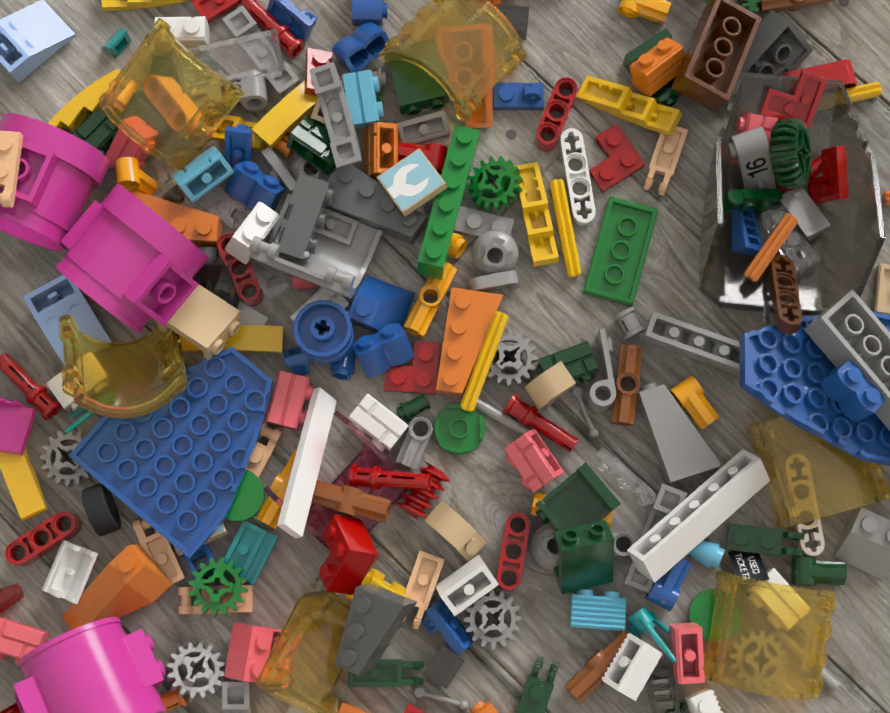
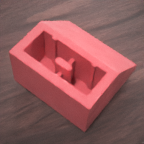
(249, 651)

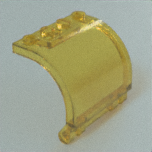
(460, 46)
(168, 99)
(121, 377)
(812, 474)
(768, 637)

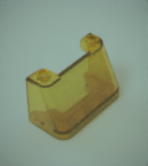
(305, 654)

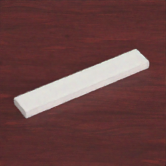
(307, 463)

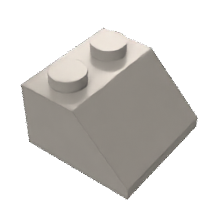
(866, 543)

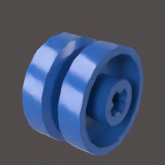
(318, 317)

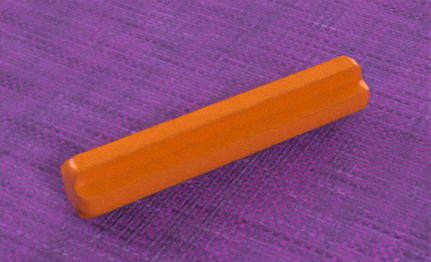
(771, 247)

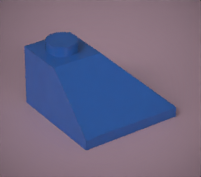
(379, 305)

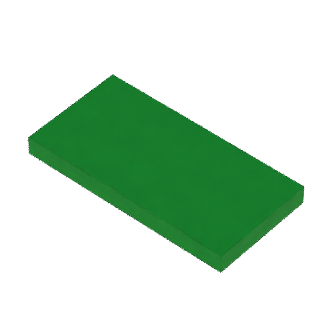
(620, 251)

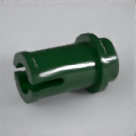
(412, 407)

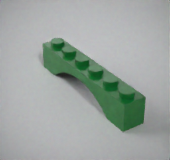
(447, 204)

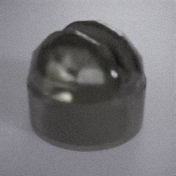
(174, 195)

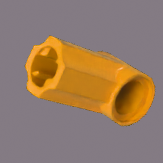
(648, 9)
(132, 177)
(691, 398)

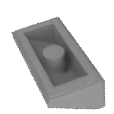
(423, 126)
(805, 210)

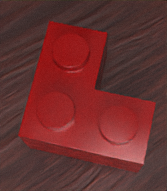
(349, 555)

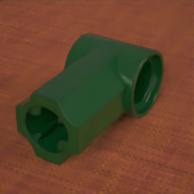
(812, 572)

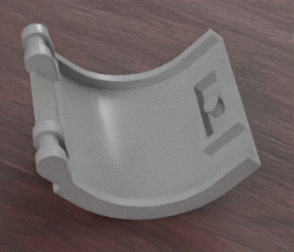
(340, 258)

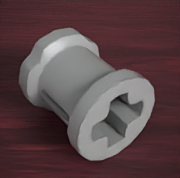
(629, 323)

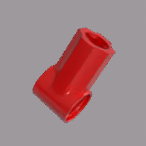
(434, 152)

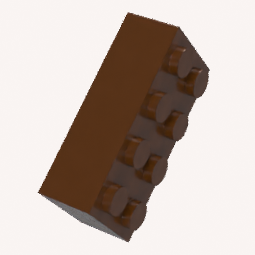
(716, 53)

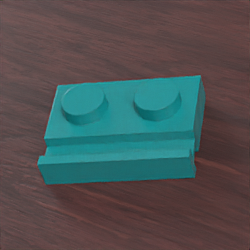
(251, 550)

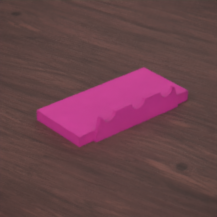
(15, 426)

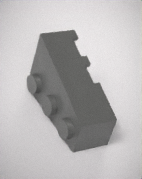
(305, 216)
(370, 626)

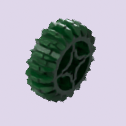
(790, 153)

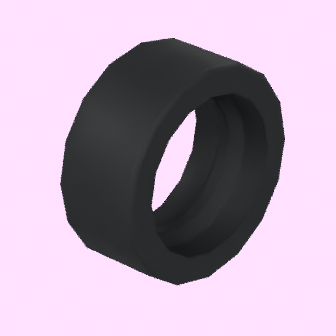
(101, 509)

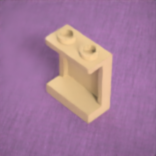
(205, 321)

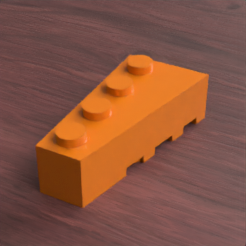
(197, 226)
(465, 332)

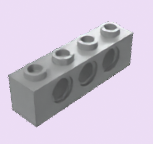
(693, 343)

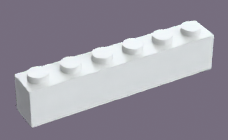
(698, 515)

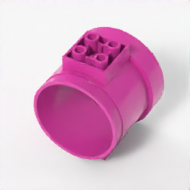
(52, 182)
(131, 260)
(92, 672)

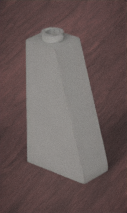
(675, 439)

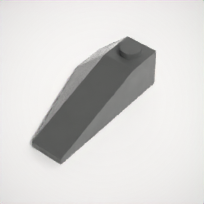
(776, 47)

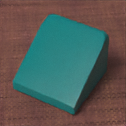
(117, 43)

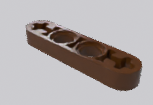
(778, 292)

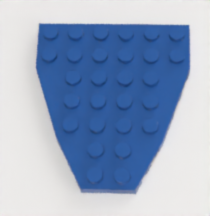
(786, 377)
(187, 457)

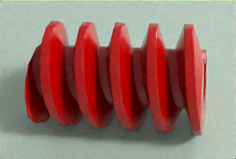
(420, 498)

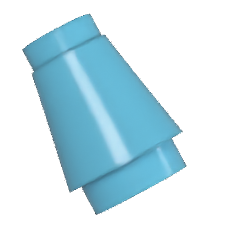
(708, 554)

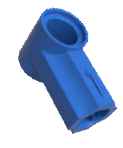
(666, 589)

